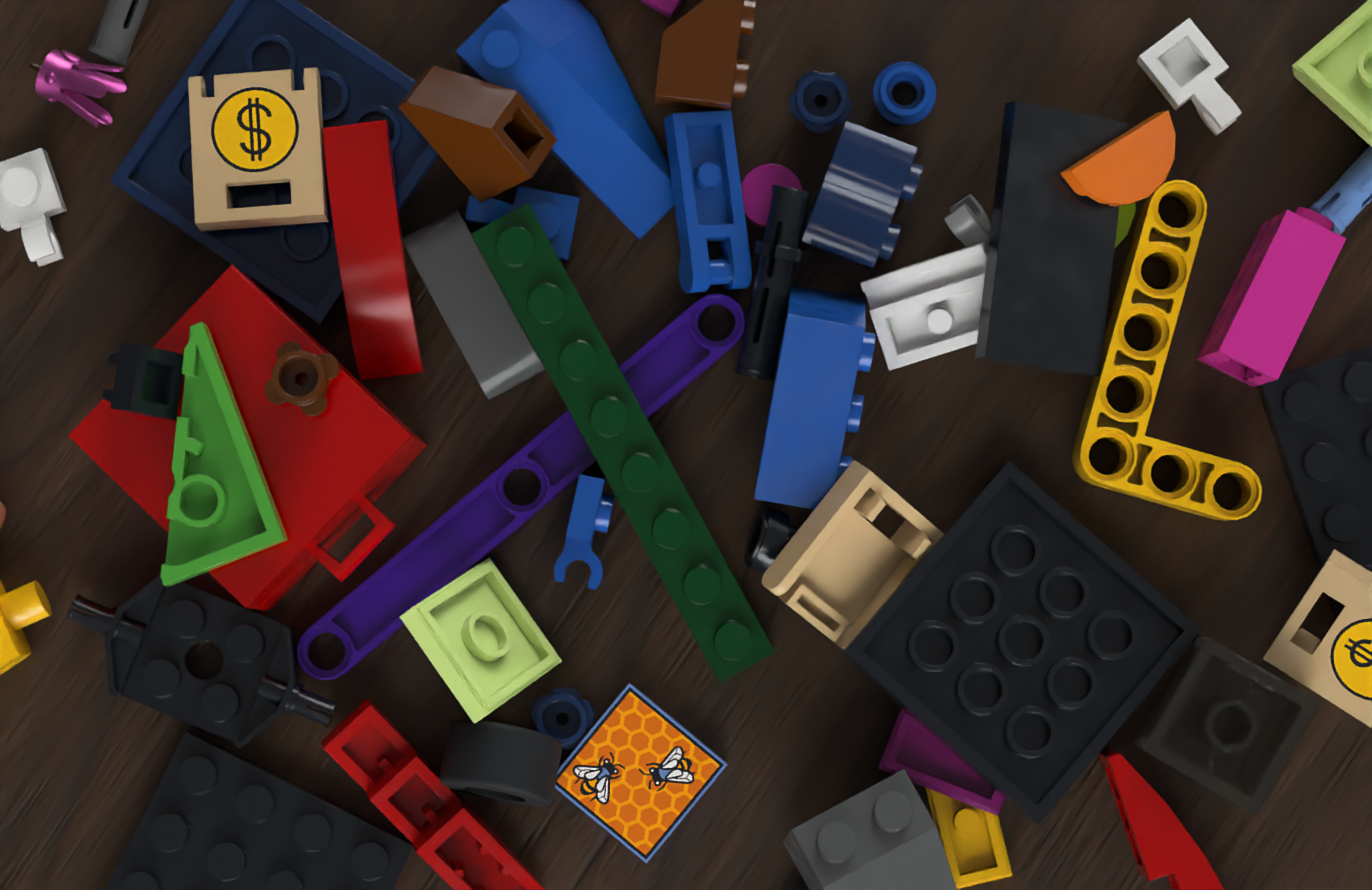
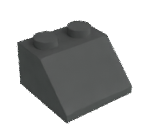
(873, 843)

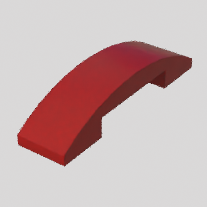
(371, 249)

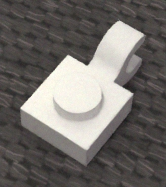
(1187, 68)
(28, 201)

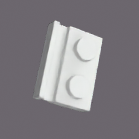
(928, 306)

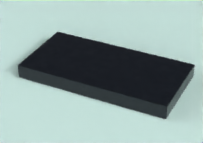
(1047, 246)

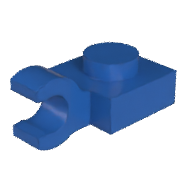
(553, 211)
(589, 513)

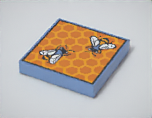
(638, 772)

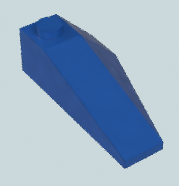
(575, 86)

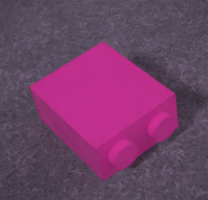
(1272, 296)

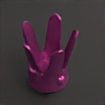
(68, 77)

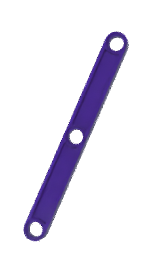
(488, 517)

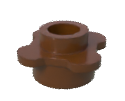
(293, 361)

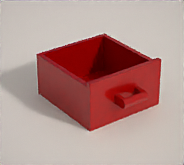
(316, 467)

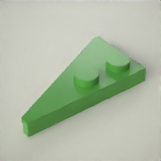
(219, 489)

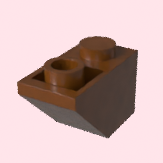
(700, 56)
(478, 130)

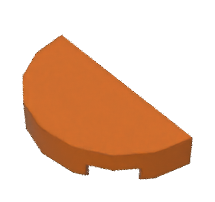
(1128, 165)

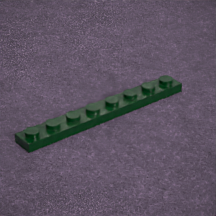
(623, 442)

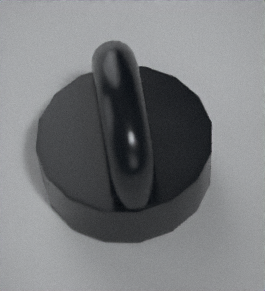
(767, 538)

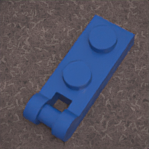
(707, 200)

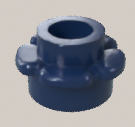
(820, 84)
(566, 701)

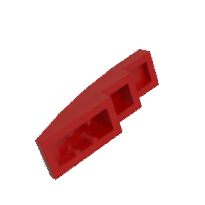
(432, 816)
(1154, 832)

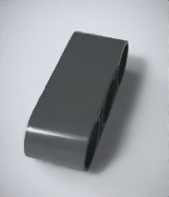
(472, 304)

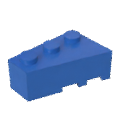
(813, 397)

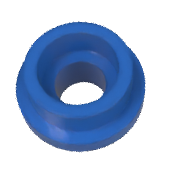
(909, 74)

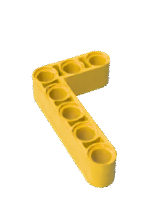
(1144, 371)

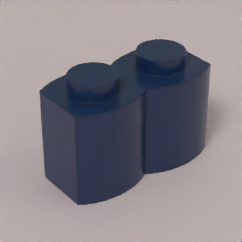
(860, 196)

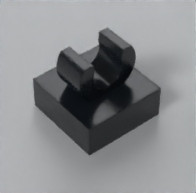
(146, 381)

